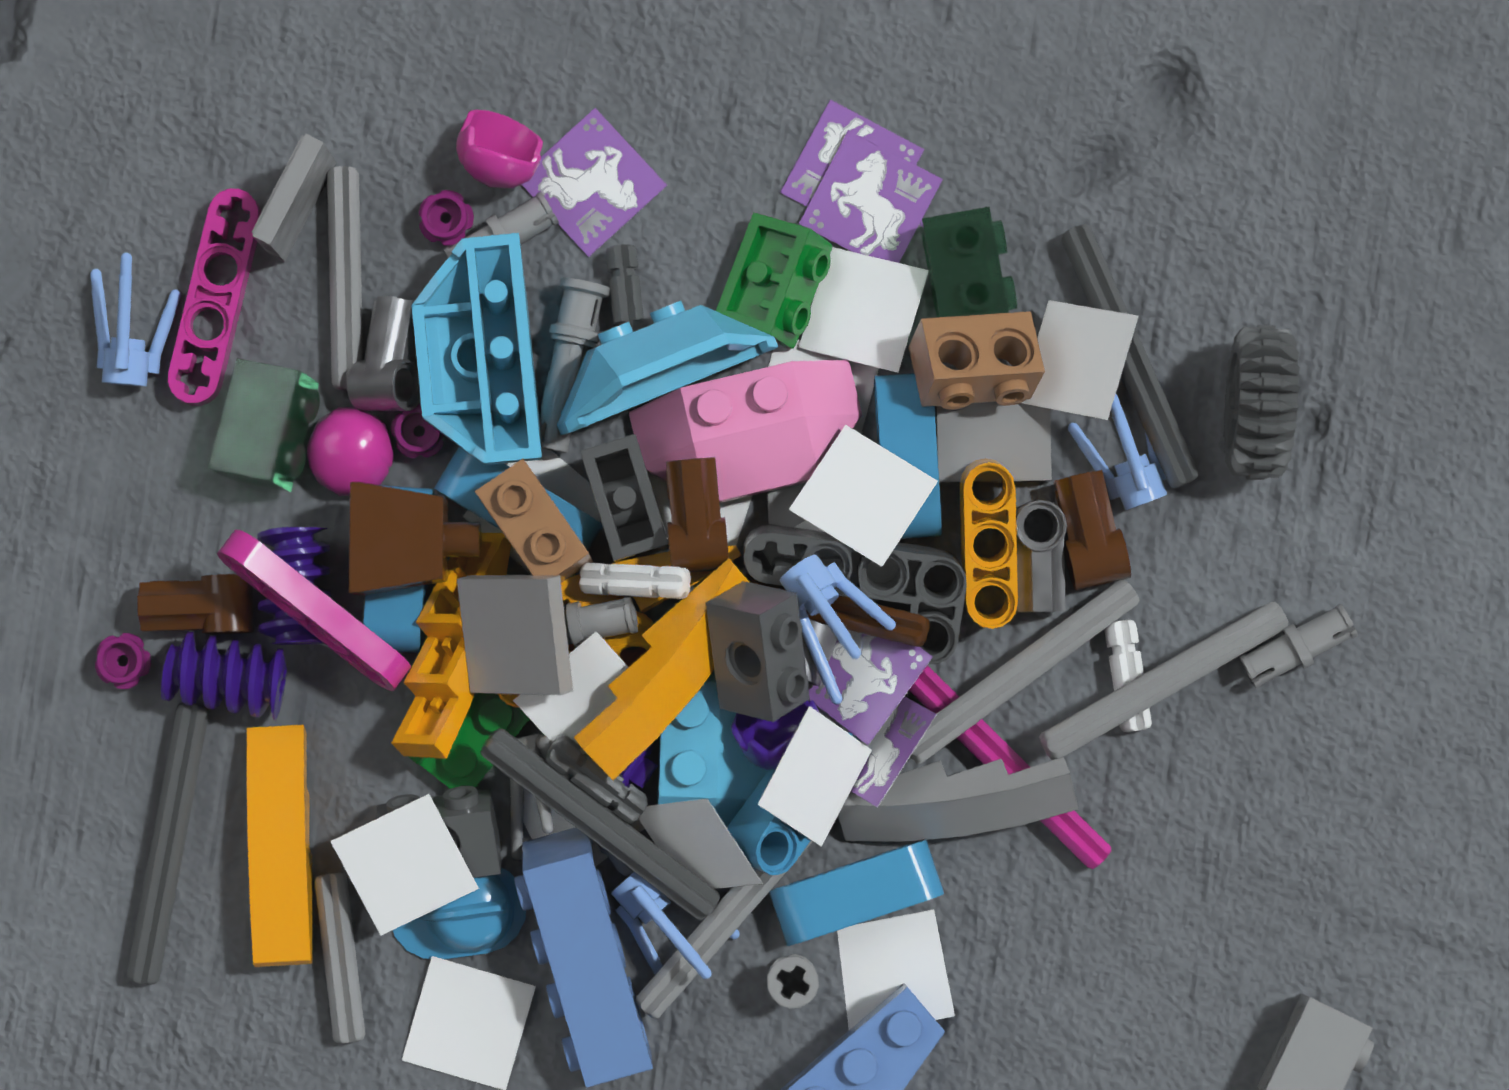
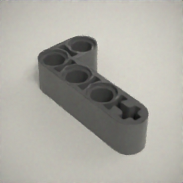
(905, 587)

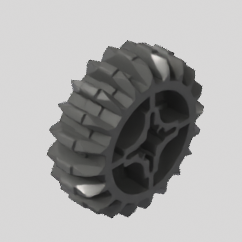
(1261, 402)

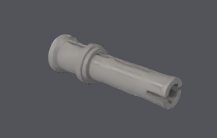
(573, 337)

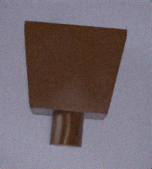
(403, 539)

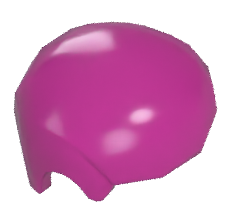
(498, 149)
(349, 448)

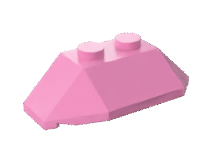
(759, 424)

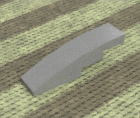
(971, 802)

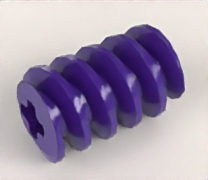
(298, 550)
(224, 675)

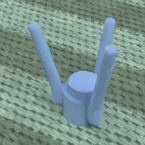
(125, 358)
(1137, 478)
(816, 593)
(643, 900)

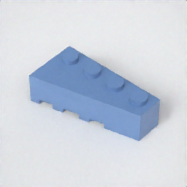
(584, 957)
(878, 1051)

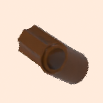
(696, 528)
(1093, 545)
(211, 604)

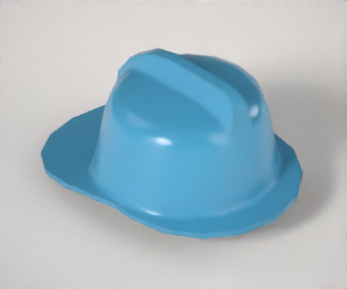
(470, 924)

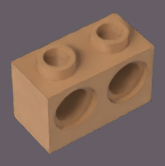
(973, 348)
(533, 523)

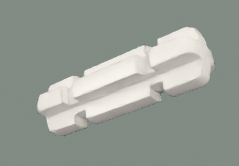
(635, 580)
(1126, 666)

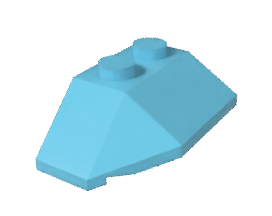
(479, 352)
(657, 360)
(703, 758)

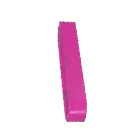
(206, 295)
(313, 610)

